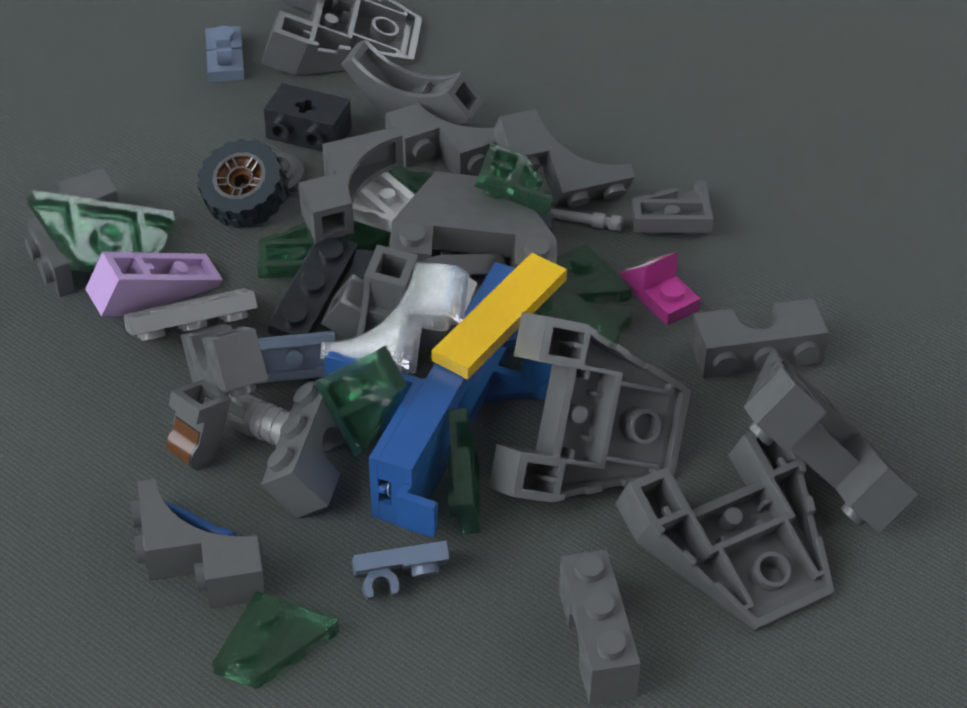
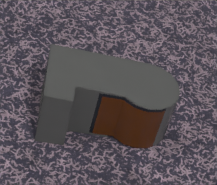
(197, 424)

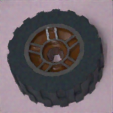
(237, 164)

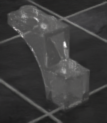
(433, 297)

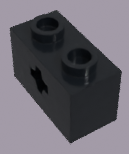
(306, 117)

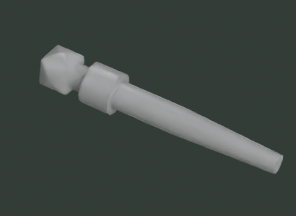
(596, 220)

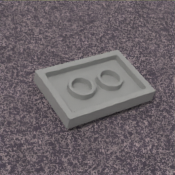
(190, 313)

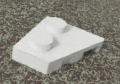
(380, 202)

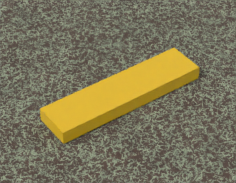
(498, 316)

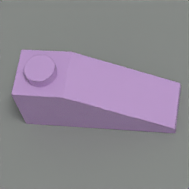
(148, 280)

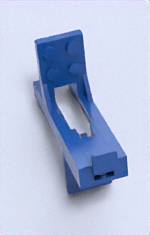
(417, 435)

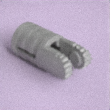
(261, 419)

